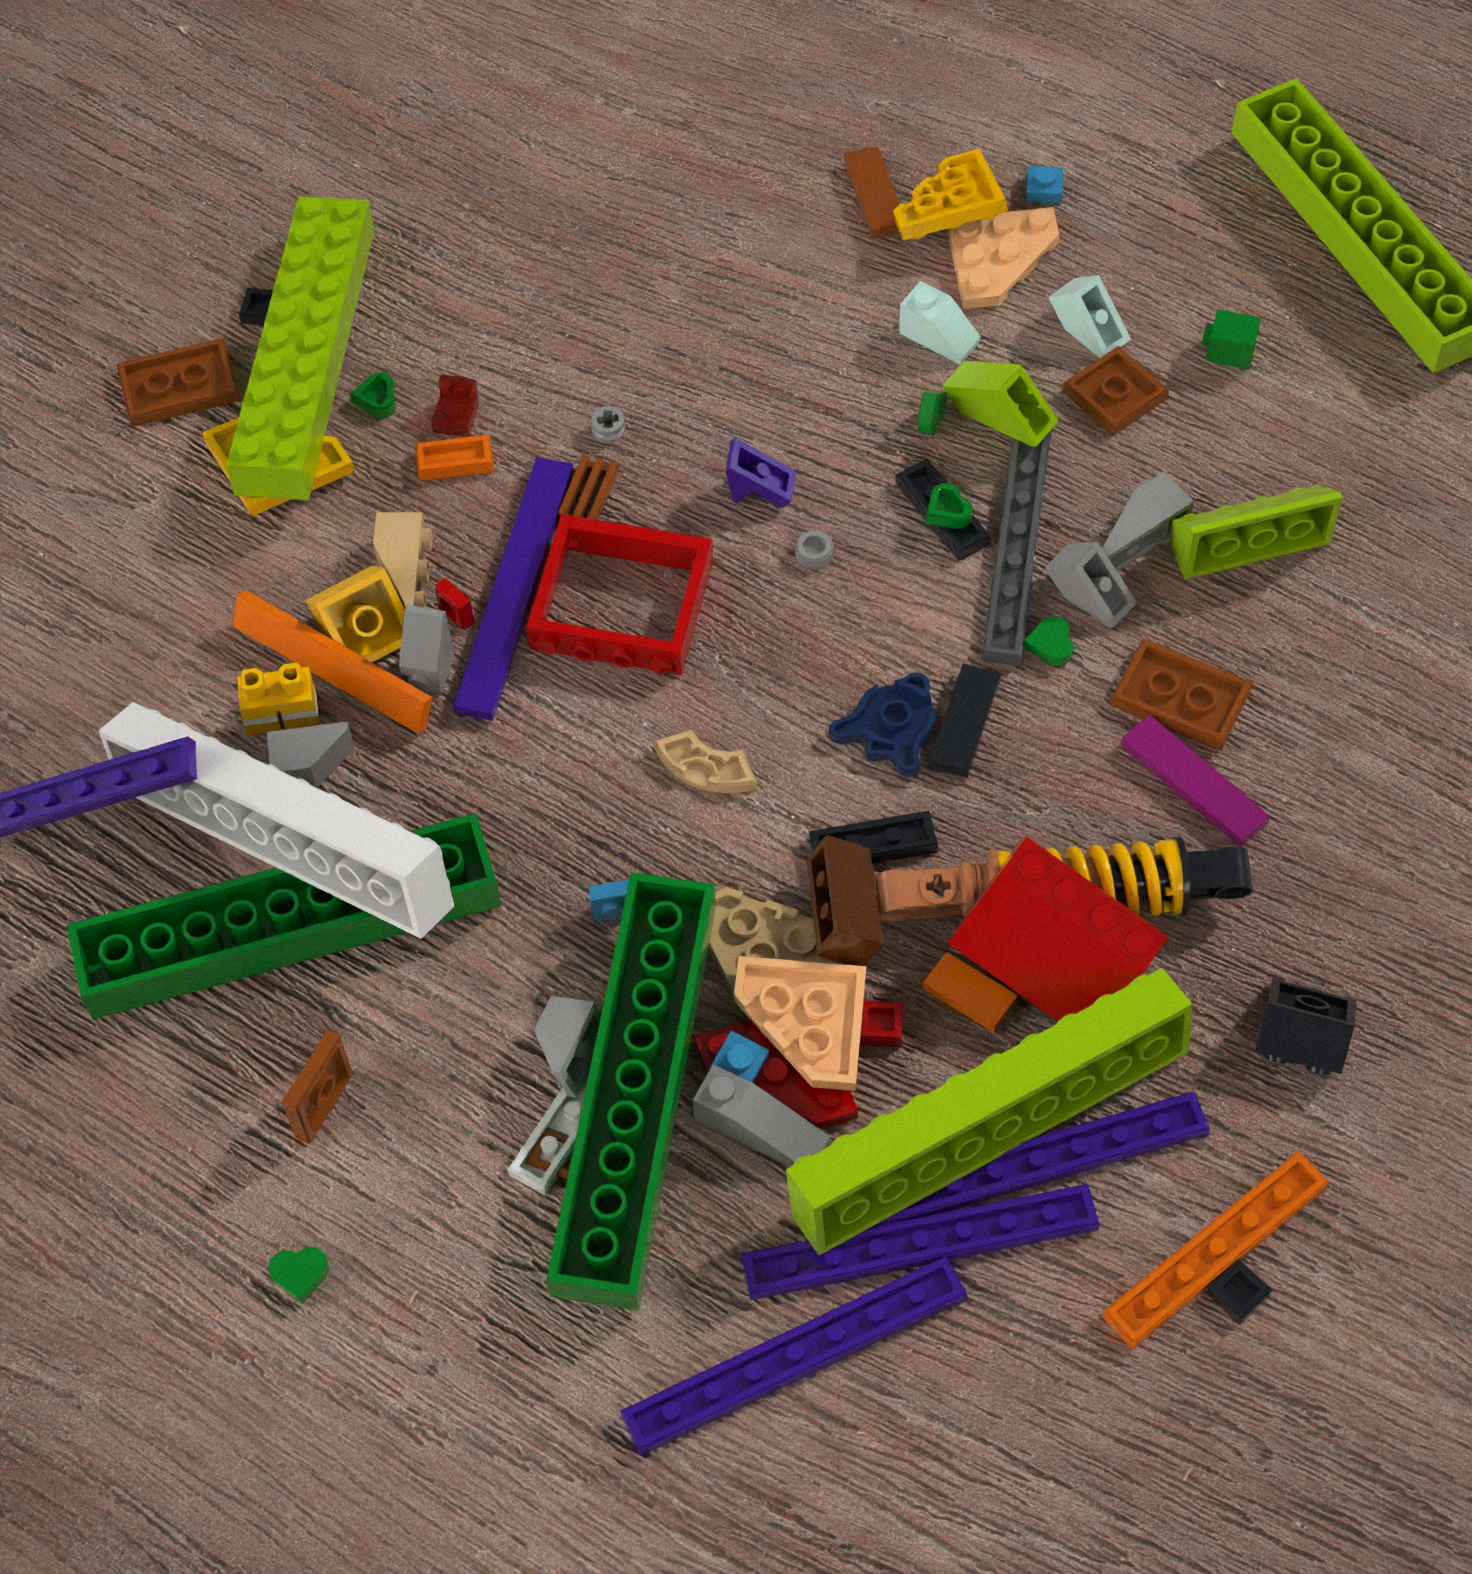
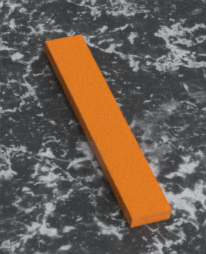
(332, 661)
(1215, 1250)

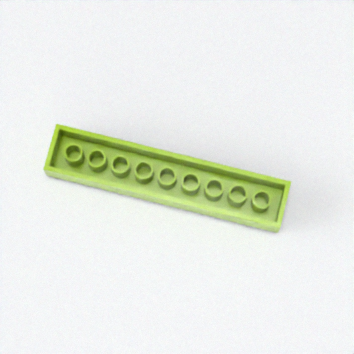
(1360, 220)
(301, 349)
(988, 1110)

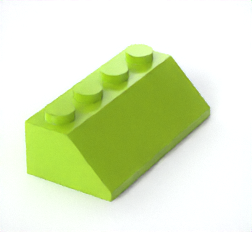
(1254, 530)

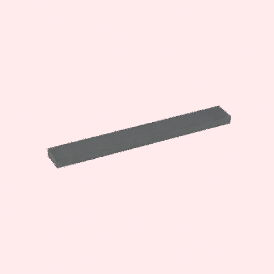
(1015, 553)

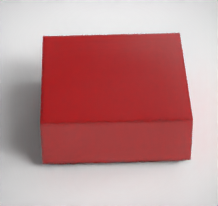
(455, 604)
(882, 1023)

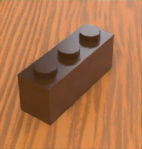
(844, 902)

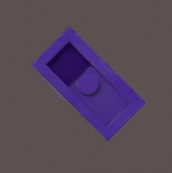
(756, 472)

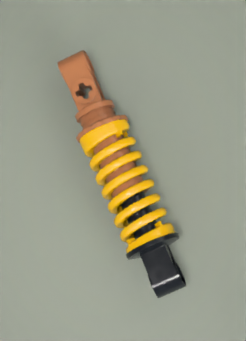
(1122, 874)

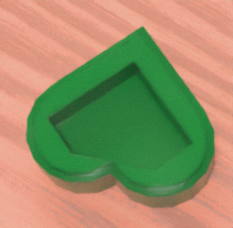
(376, 396)
(931, 411)
(948, 507)
(1051, 641)
(299, 1272)

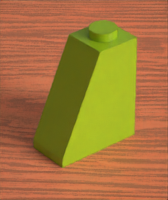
(1001, 399)

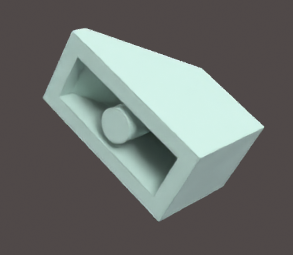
(1090, 314)
(937, 323)

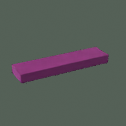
(1195, 780)

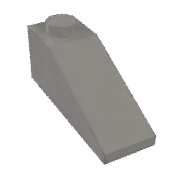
(1146, 519)
(754, 1118)

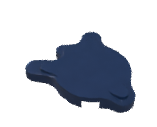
(892, 723)

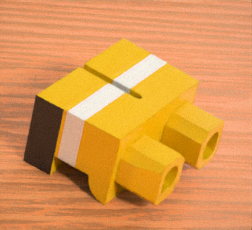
(278, 694)

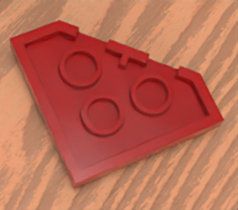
(781, 1080)

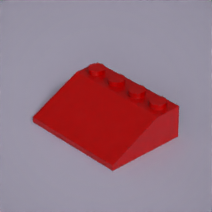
(1054, 934)

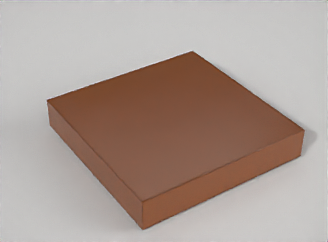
(1115, 390)
(317, 1087)

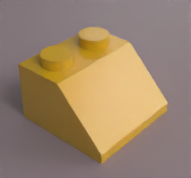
(361, 613)

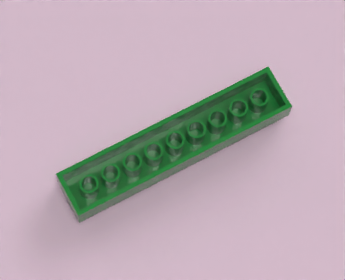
(250, 928)
(632, 1093)

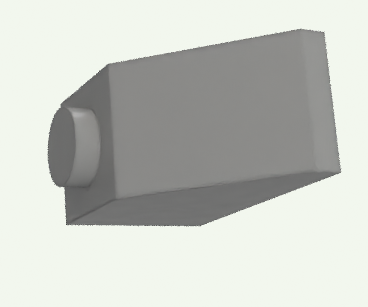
(1091, 582)
(425, 649)
(310, 751)
(568, 1039)

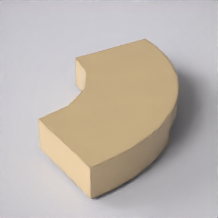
(705, 767)

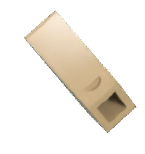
(400, 549)

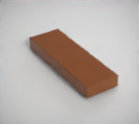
(873, 190)

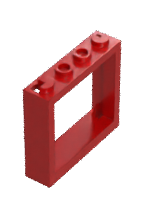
(630, 544)

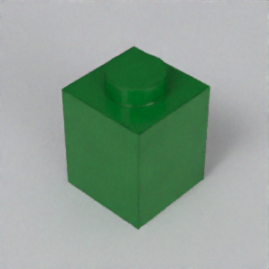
(1231, 338)

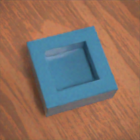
(1044, 184)
(608, 900)
(741, 1057)

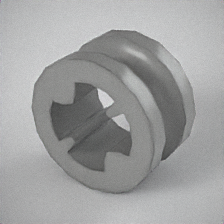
(603, 414)

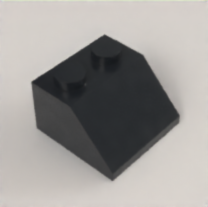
(1306, 1027)

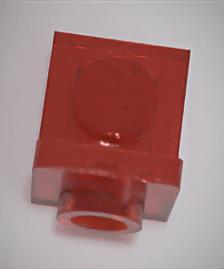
(455, 406)

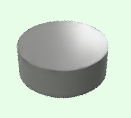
(814, 549)

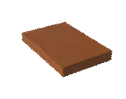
(177, 382)
(1182, 694)

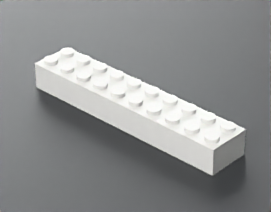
(294, 825)

